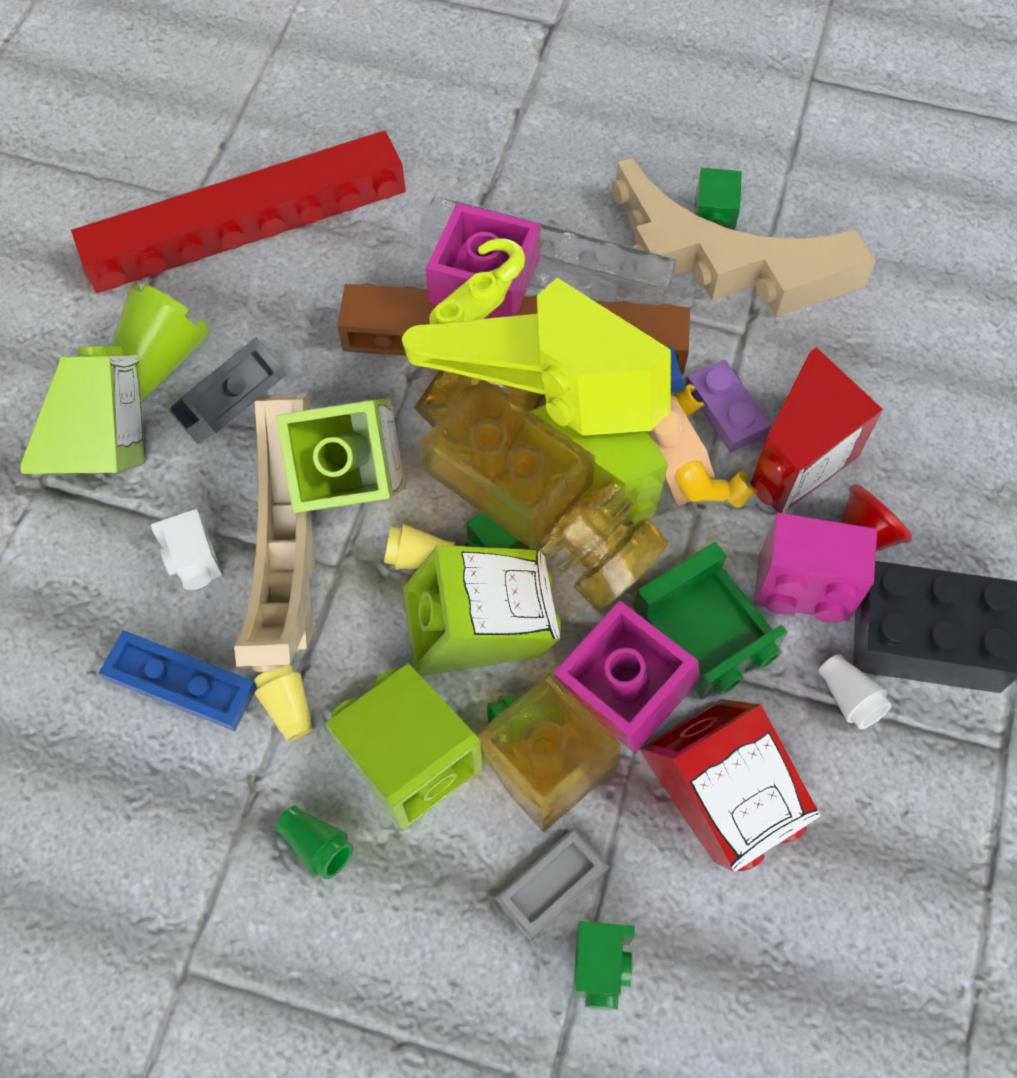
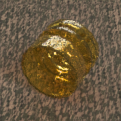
(604, 545)

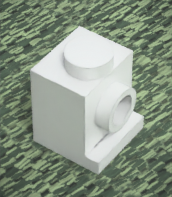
(187, 549)

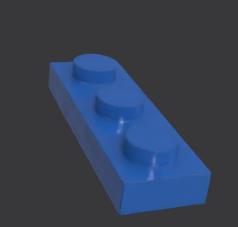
(178, 680)

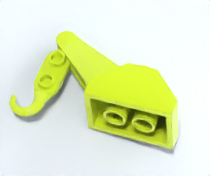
(581, 356)

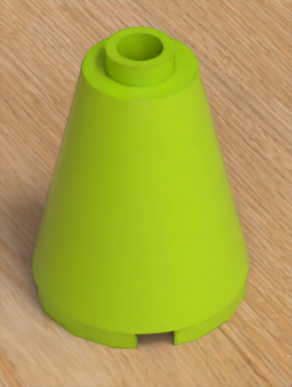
(157, 332)

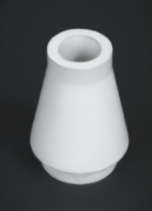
(855, 693)

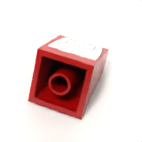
(814, 433)
(732, 782)

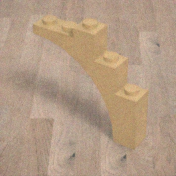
(727, 261)
(280, 600)

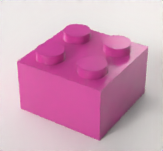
(458, 257)
(815, 567)
(628, 675)

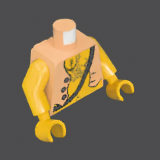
(689, 467)

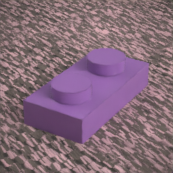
(728, 406)

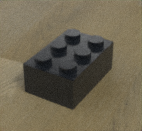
(938, 628)

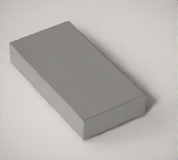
(551, 884)

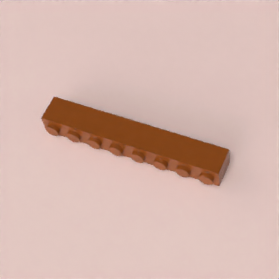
(378, 316)

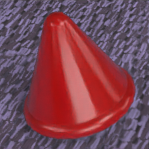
(868, 511)

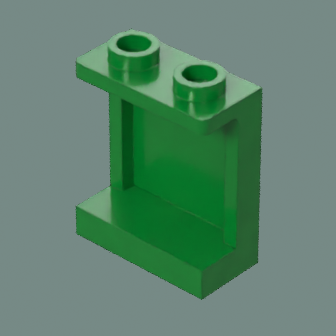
(710, 620)

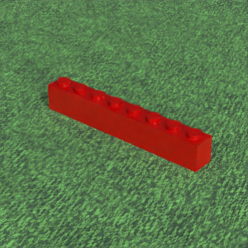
(239, 211)

